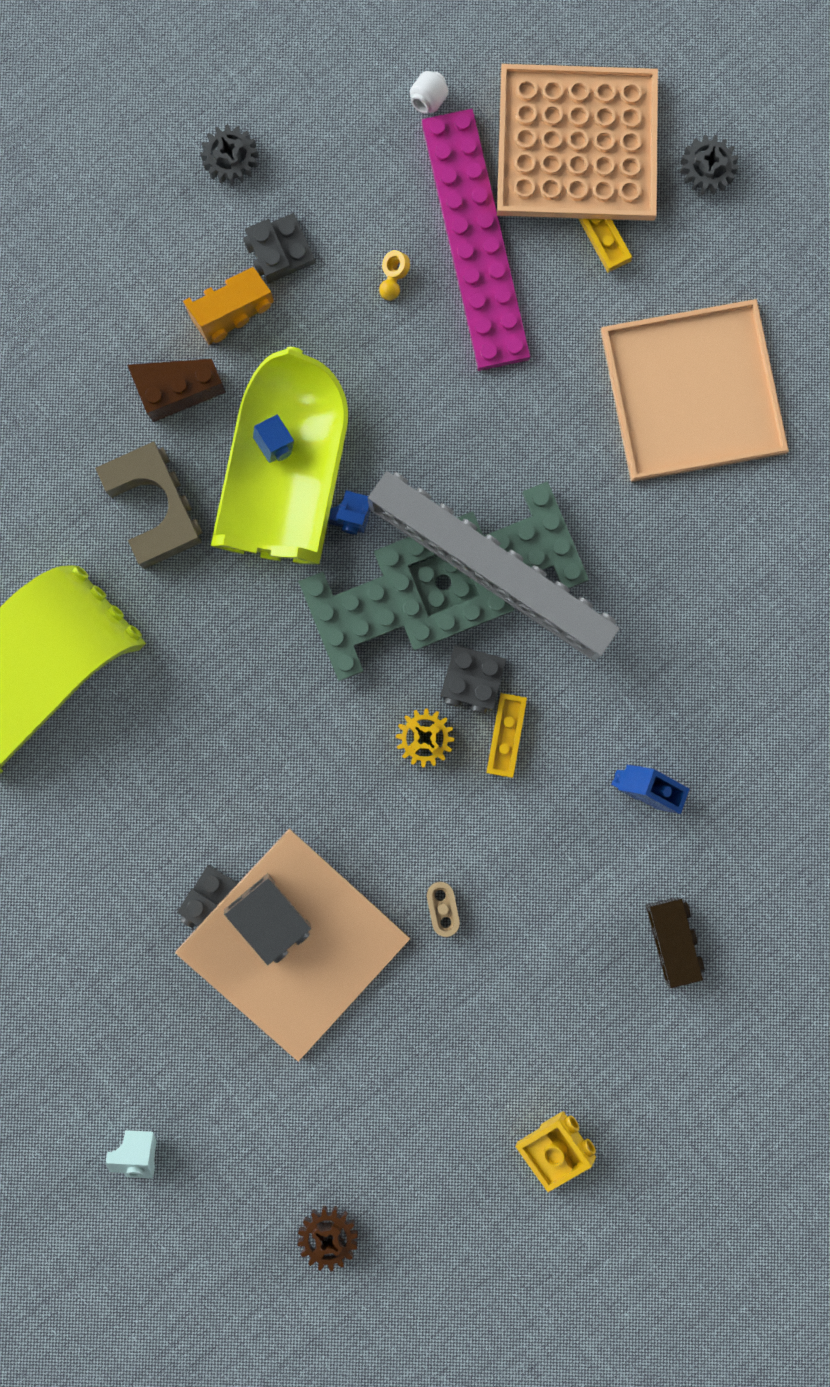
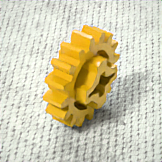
(415, 746)

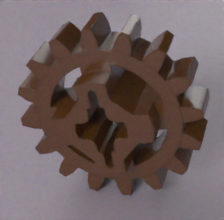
(332, 1246)

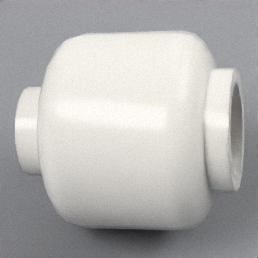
(428, 92)

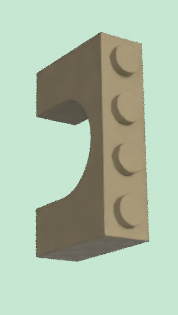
(149, 467)

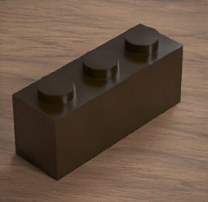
(675, 942)

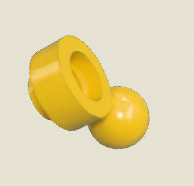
(389, 288)

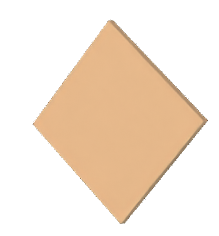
(694, 390)
(317, 978)

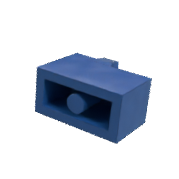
(651, 788)

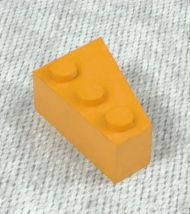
(230, 305)

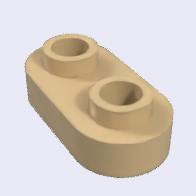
(443, 908)

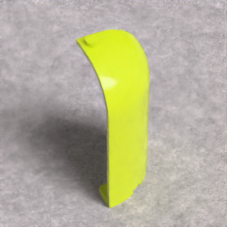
(288, 502)

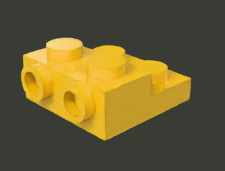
(557, 1151)

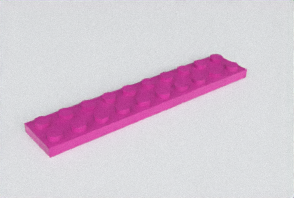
(475, 240)

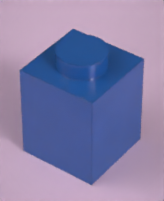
(273, 439)

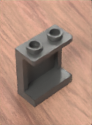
(267, 920)

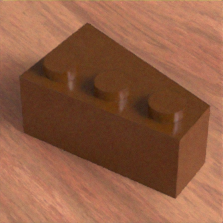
(175, 385)

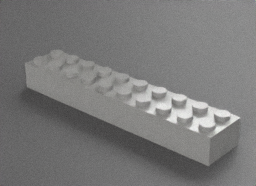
(492, 566)

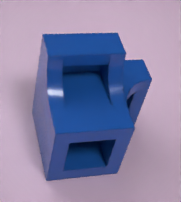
(351, 513)

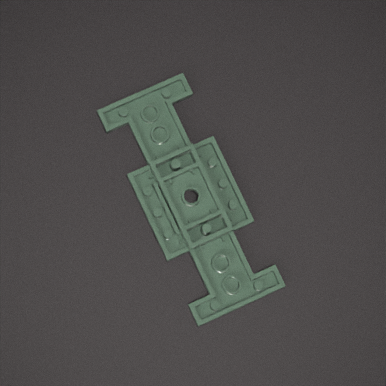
(412, 599)

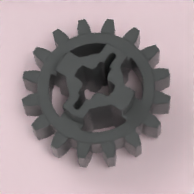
(238, 145)
(721, 163)

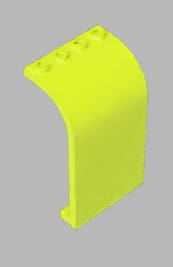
(50, 643)

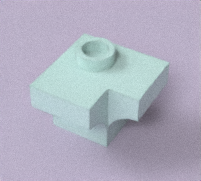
(134, 1156)

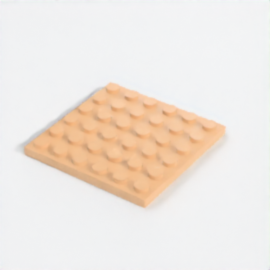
(578, 142)

